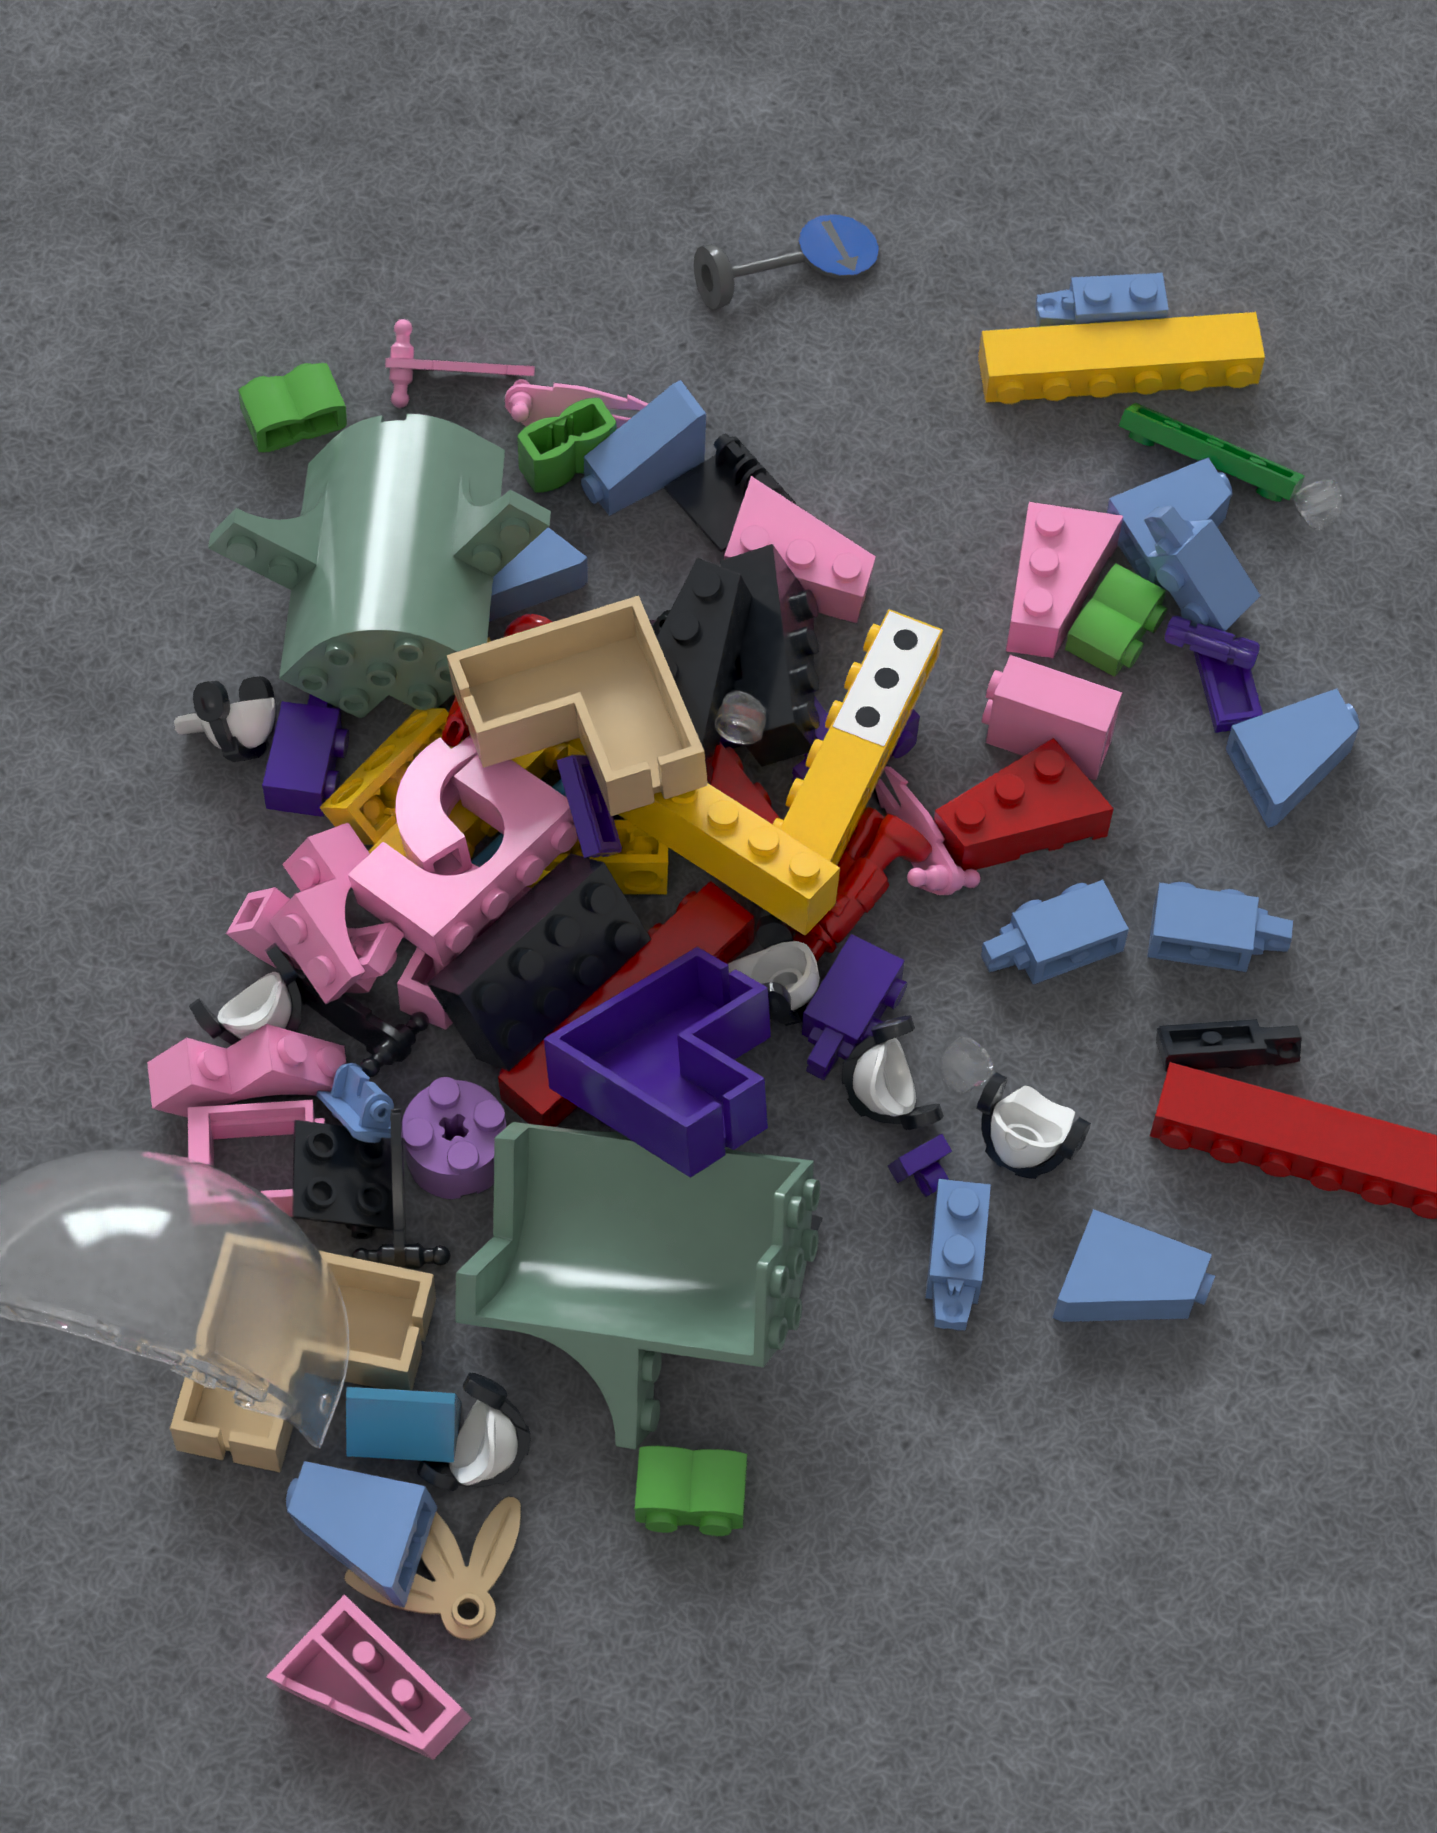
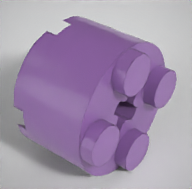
(455, 1113)

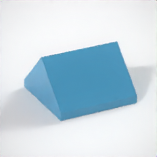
(402, 1424)

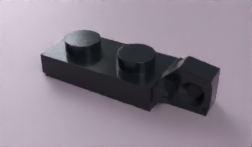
(1228, 1044)

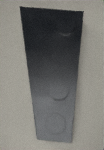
(702, 644)
(778, 654)

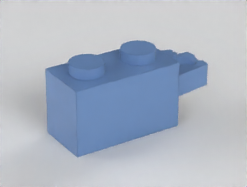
(1104, 300)
(1199, 569)
(1213, 927)
(1059, 933)
(957, 1251)

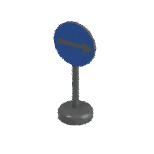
(828, 244)

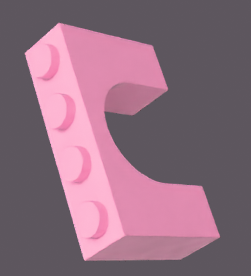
(448, 910)

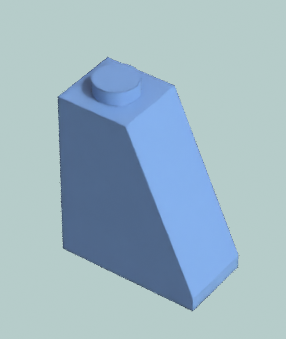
(647, 451)
(1195, 493)
(538, 574)
(1291, 750)
(1131, 1275)
(365, 1523)

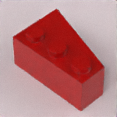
(1023, 809)

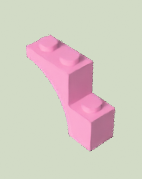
(314, 919)
(257, 1066)

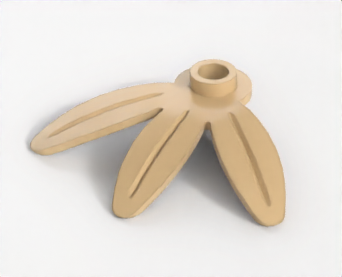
(453, 1580)

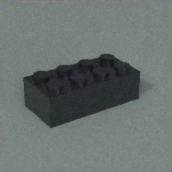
(539, 961)

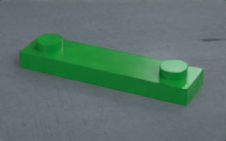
(1270, 478)

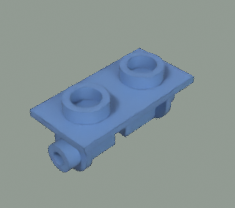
(359, 1104)

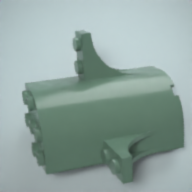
(388, 559)
(640, 1260)

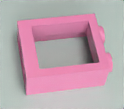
(242, 1121)

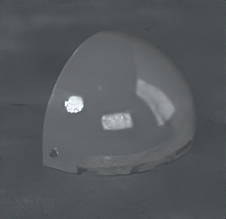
(179, 1272)

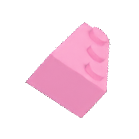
(815, 553)
(1056, 571)
(369, 1680)

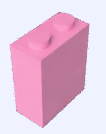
(1039, 703)

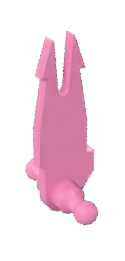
(403, 363)
(535, 402)
(938, 872)

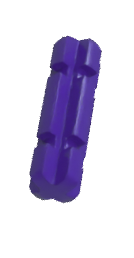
(1212, 642)

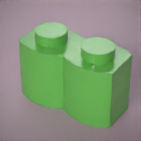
(292, 406)
(556, 446)
(1116, 620)
(690, 1489)

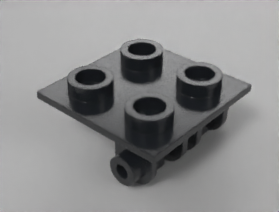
(716, 488)
(341, 1179)

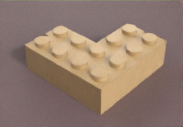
(591, 681)
(386, 1321)

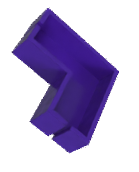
(665, 1063)

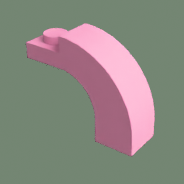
(424, 808)
(373, 945)

